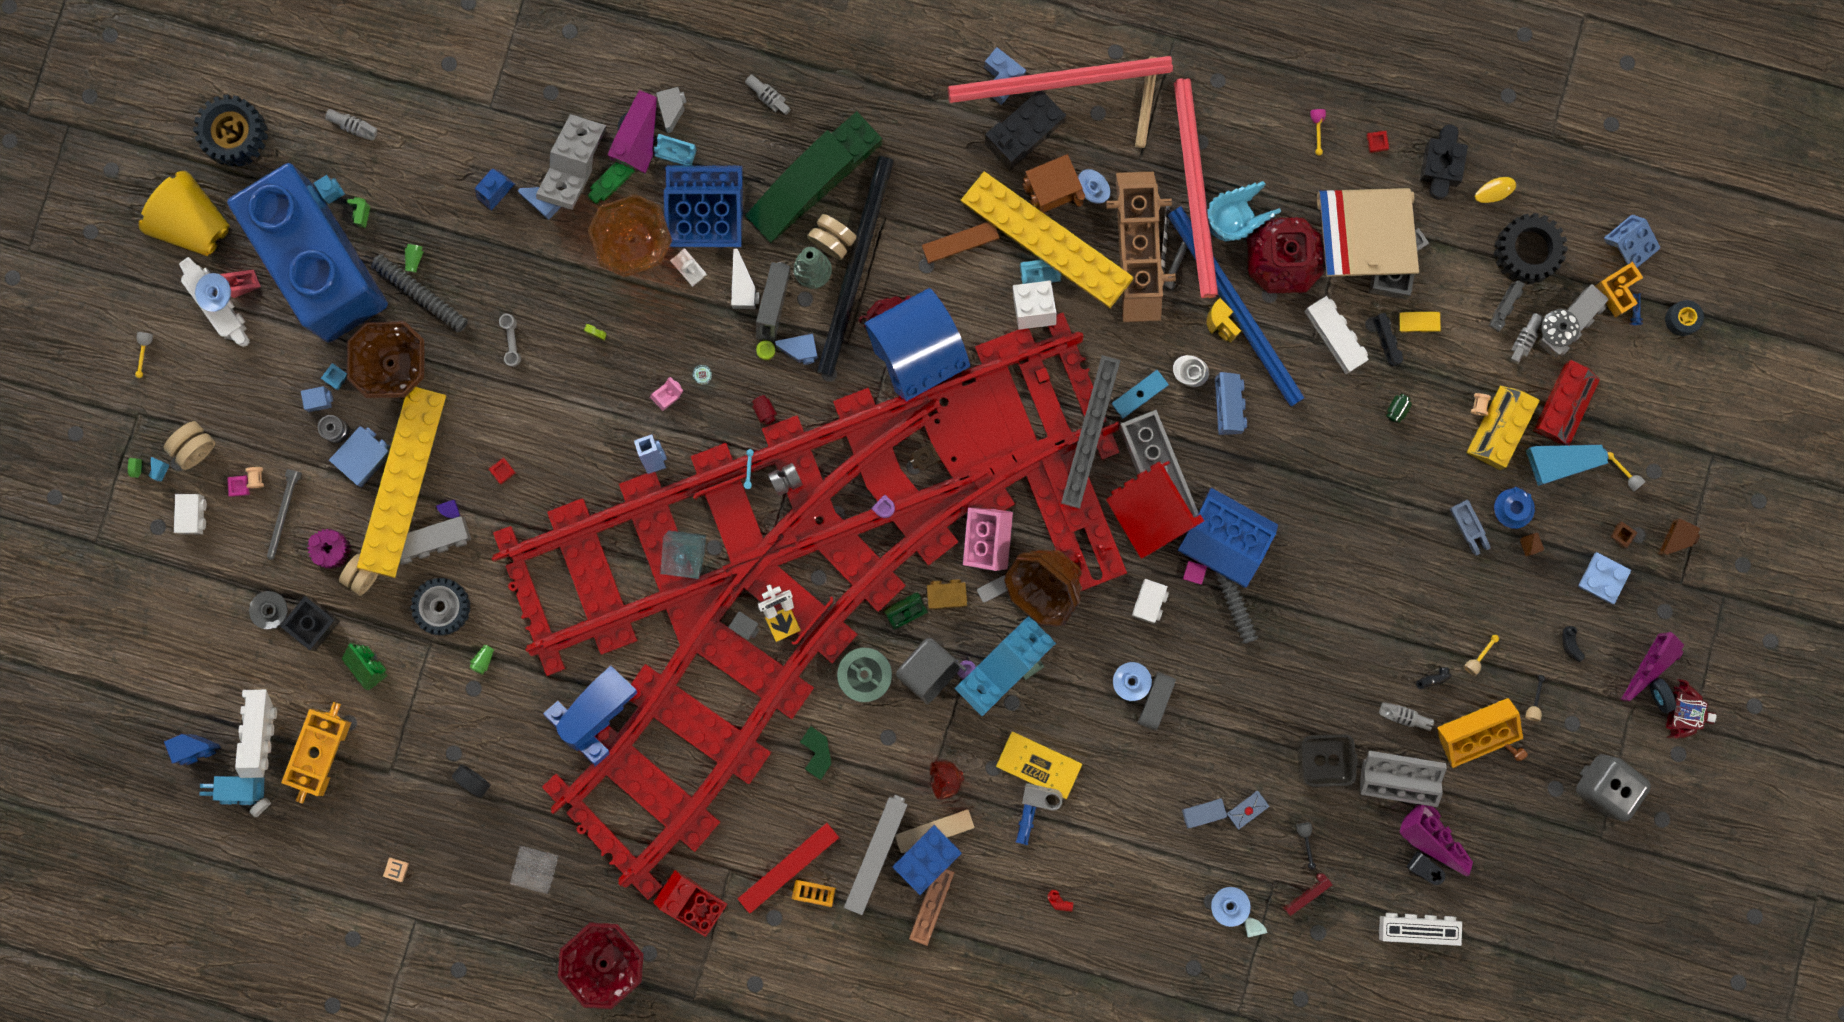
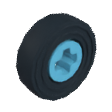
(1662, 695)

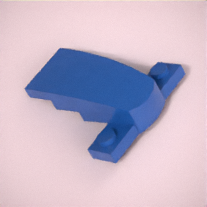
(591, 714)

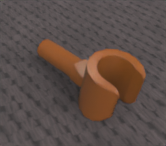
(1519, 755)

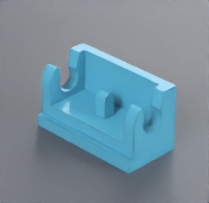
(675, 150)
(1038, 272)

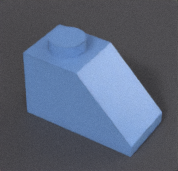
(545, 208)
(799, 348)

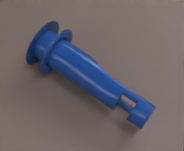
(1636, 312)

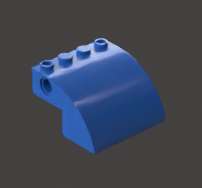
(918, 344)

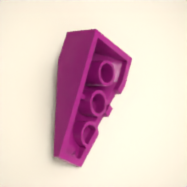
(635, 137)
(1661, 655)
(1429, 835)

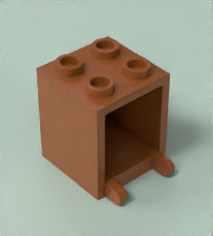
(1053, 185)

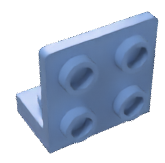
(1633, 240)

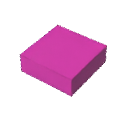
(238, 486)
(1194, 572)

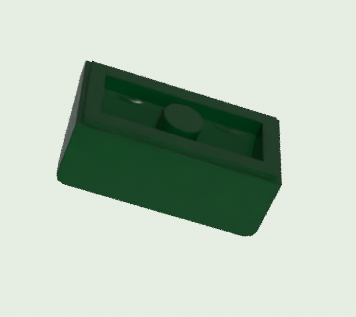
(905, 610)

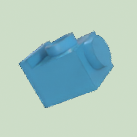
(329, 189)

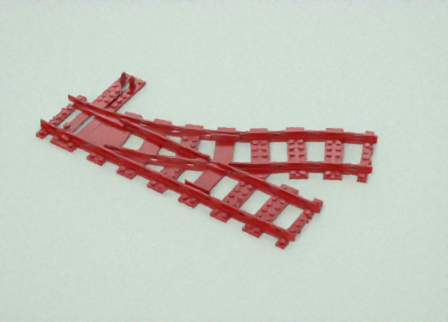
(978, 427)

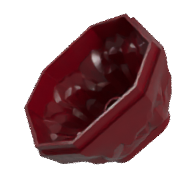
(1277, 268)
(586, 978)

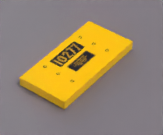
(1038, 764)

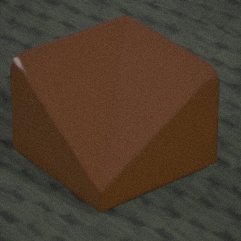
(1623, 535)
(1531, 544)

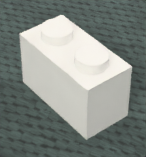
(189, 514)
(1149, 601)

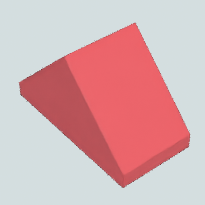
(242, 282)

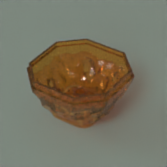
(618, 224)

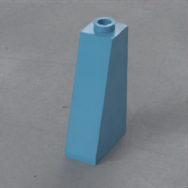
(1558, 462)

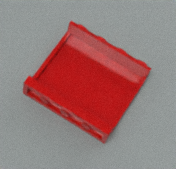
(1152, 510)

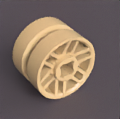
(355, 578)

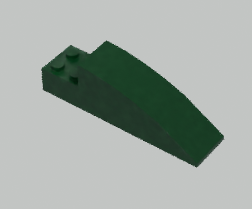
(813, 176)

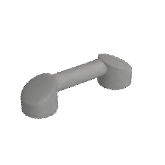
(509, 323)

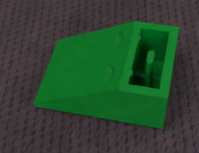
(363, 665)

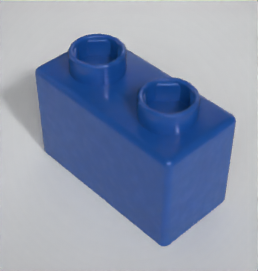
(307, 253)

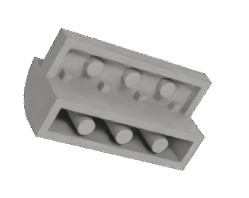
(1402, 778)

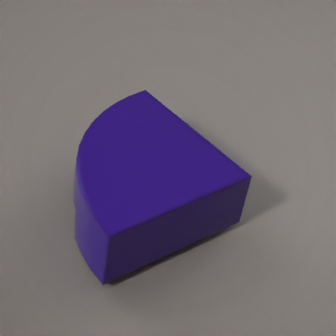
(449, 509)

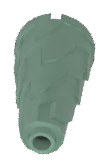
(812, 268)

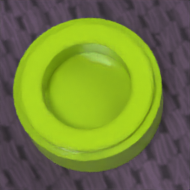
(765, 350)

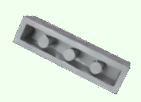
(1584, 309)
(435, 538)

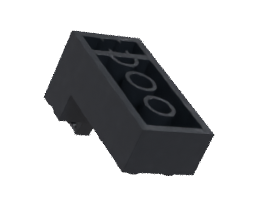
(1024, 129)

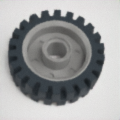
(425, 606)

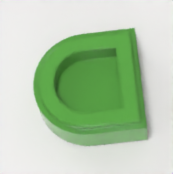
(134, 467)

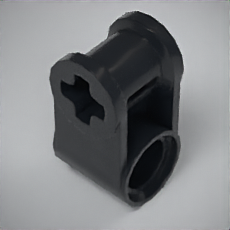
(1424, 867)

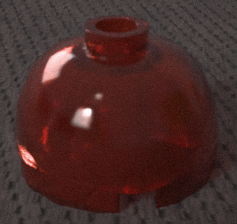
(946, 779)

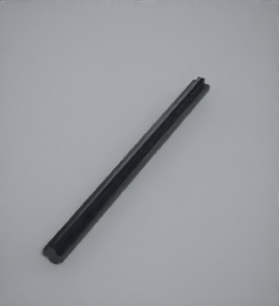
(855, 266)

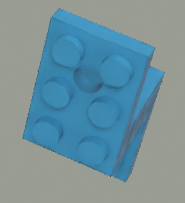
(1005, 665)

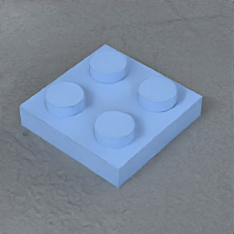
(1604, 578)

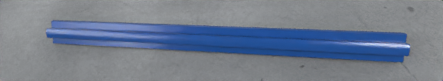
(1242, 317)

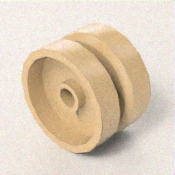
(831, 237)
(189, 445)

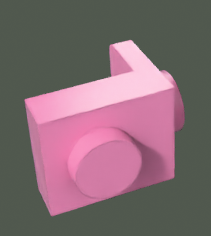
(667, 394)

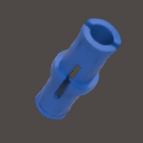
(1026, 824)

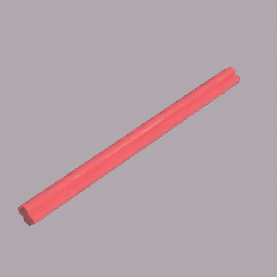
(1060, 79)
(1195, 188)

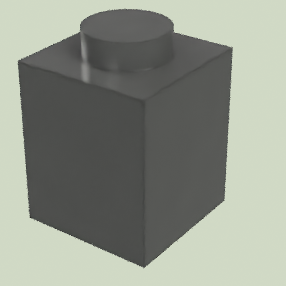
(744, 626)

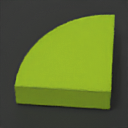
(589, 329)

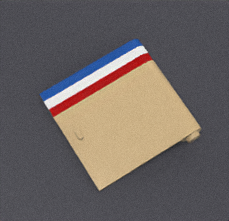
(1368, 232)

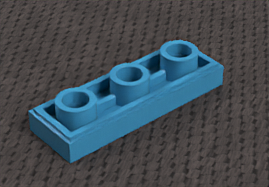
(1148, 387)

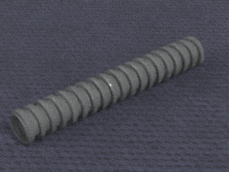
(419, 293)
(1237, 608)

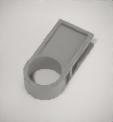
(1036, 796)

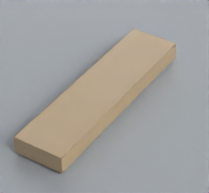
(948, 825)

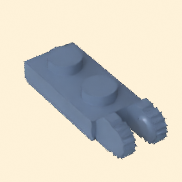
(1470, 526)

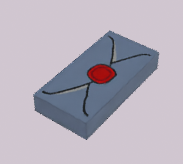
(1247, 810)

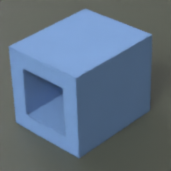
(316, 399)

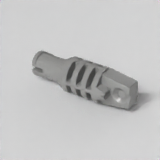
(768, 95)
(352, 125)
(1526, 339)
(1405, 716)

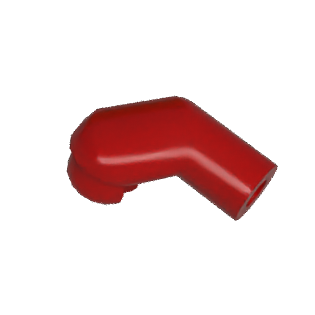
(1057, 902)

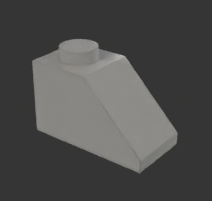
(671, 106)

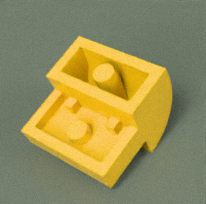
(1219, 319)

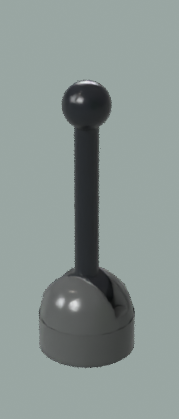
(1305, 831)

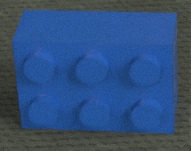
(927, 859)

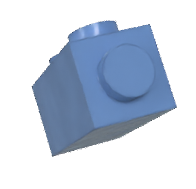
(650, 453)

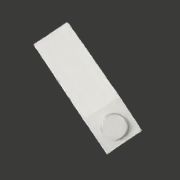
(743, 290)

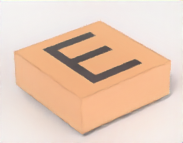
(396, 869)

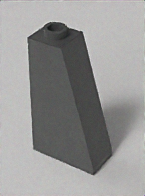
(772, 302)

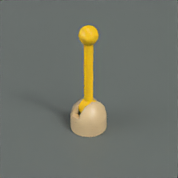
(1474, 666)

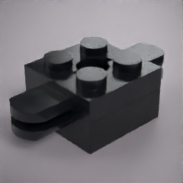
(1444, 162)

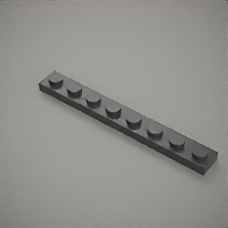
(1090, 432)

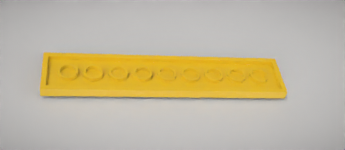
(1047, 239)
(401, 482)

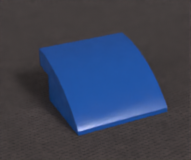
(704, 205)

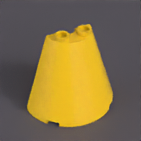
(183, 215)

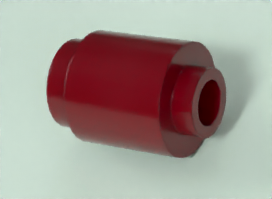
(764, 409)

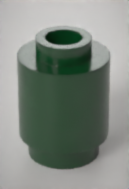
(1399, 408)

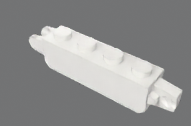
(225, 320)

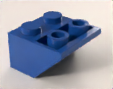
(189, 747)

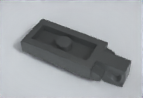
(1505, 306)

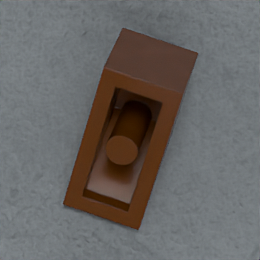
(1679, 537)

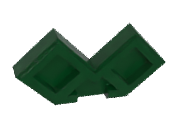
(819, 744)

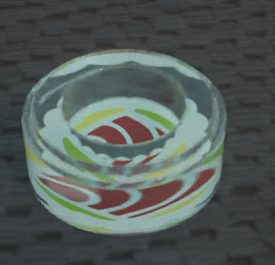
(702, 374)

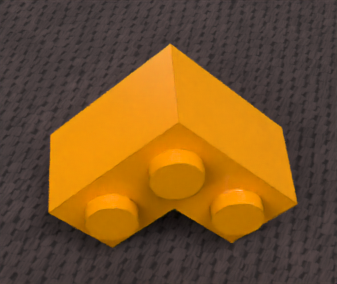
(1616, 289)

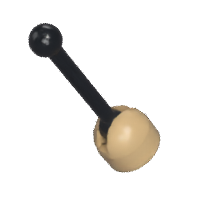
(1534, 712)

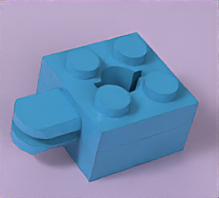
(233, 789)

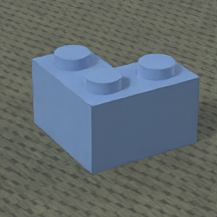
(1003, 67)

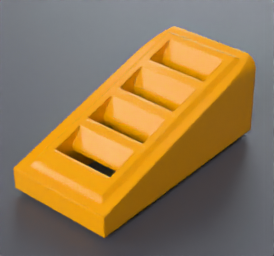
(797, 888)

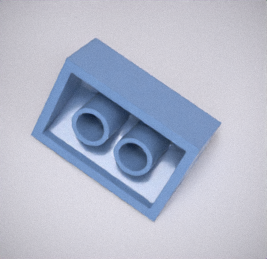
(1230, 403)

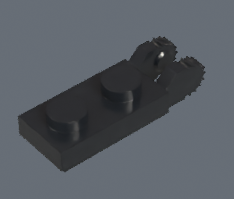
(1388, 340)

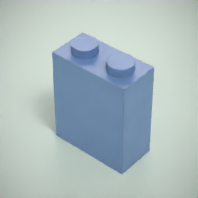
(361, 456)

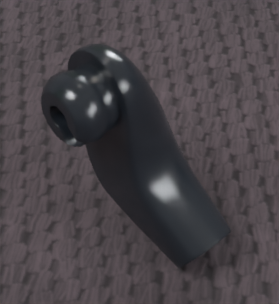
(1570, 645)
(1432, 680)

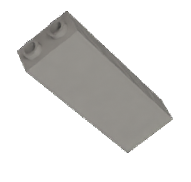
(876, 854)

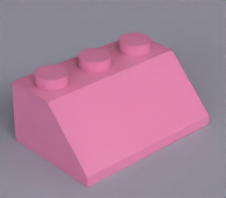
(987, 538)

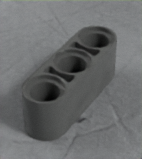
(1156, 701)

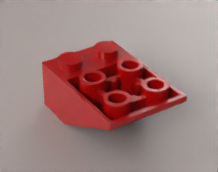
(690, 903)

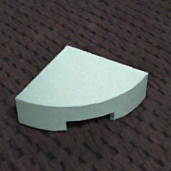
(1254, 927)

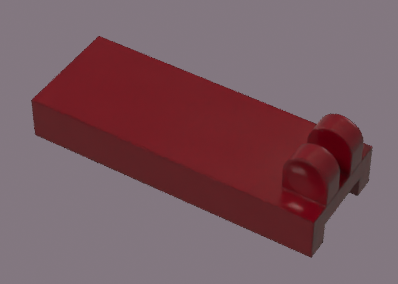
(1323, 884)

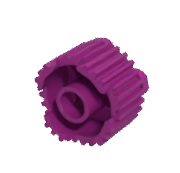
(318, 548)

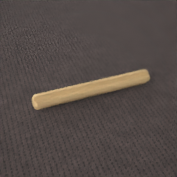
(1145, 110)

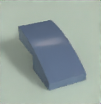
(1204, 813)

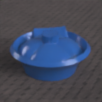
(1514, 508)

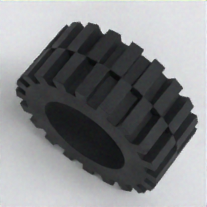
(1511, 261)

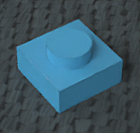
(334, 376)

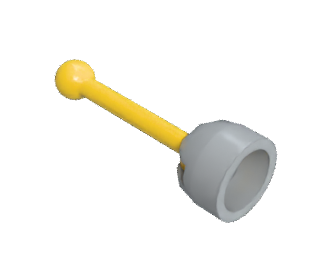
(143, 339)
(1634, 481)

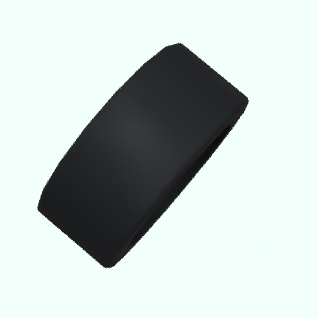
(471, 781)

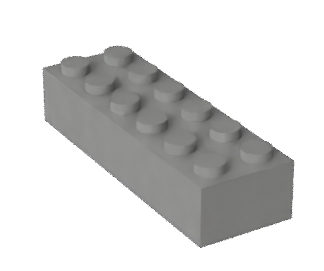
(1148, 445)

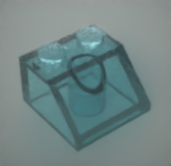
(682, 554)

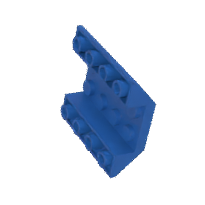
(1230, 538)

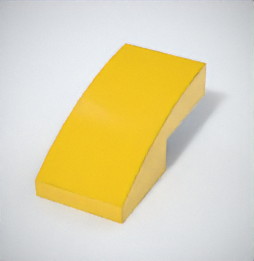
(1420, 322)

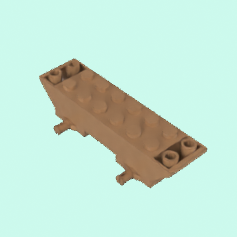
(1139, 245)

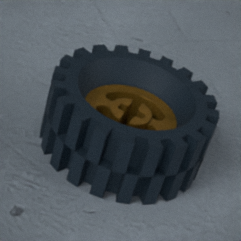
(233, 114)

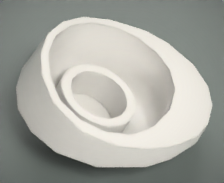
(1191, 371)

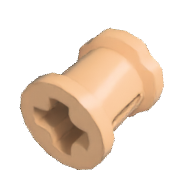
(1480, 404)
(254, 477)

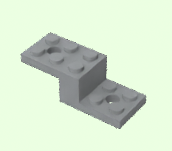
(571, 162)

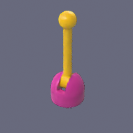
(1318, 117)

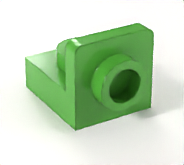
(361, 214)

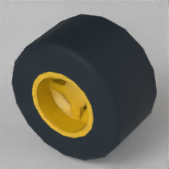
(1691, 315)

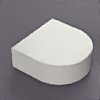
(259, 807)

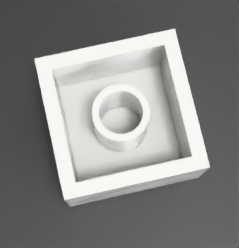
(1034, 305)

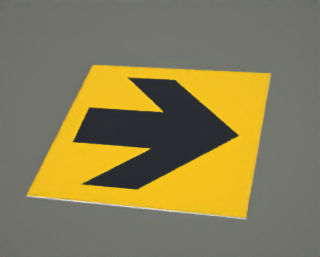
(783, 624)

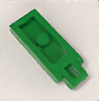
(609, 182)

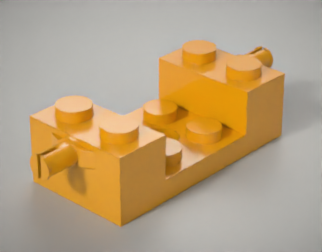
(320, 731)

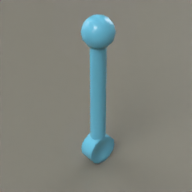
(747, 484)

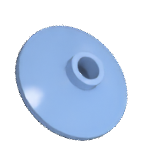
(1094, 186)
(206, 290)
(1139, 674)
(1240, 909)

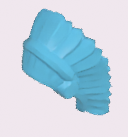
(1232, 217)

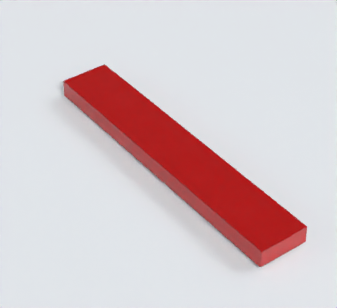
(788, 868)

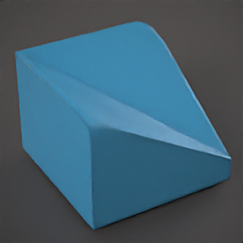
(158, 469)

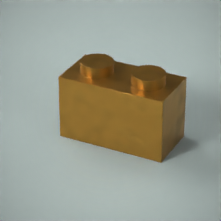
(946, 595)

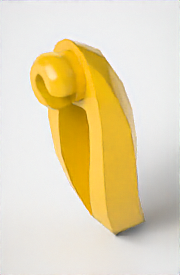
(1495, 190)

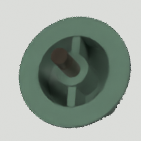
(864, 674)

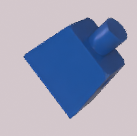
(493, 188)

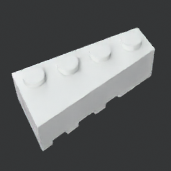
(255, 734)

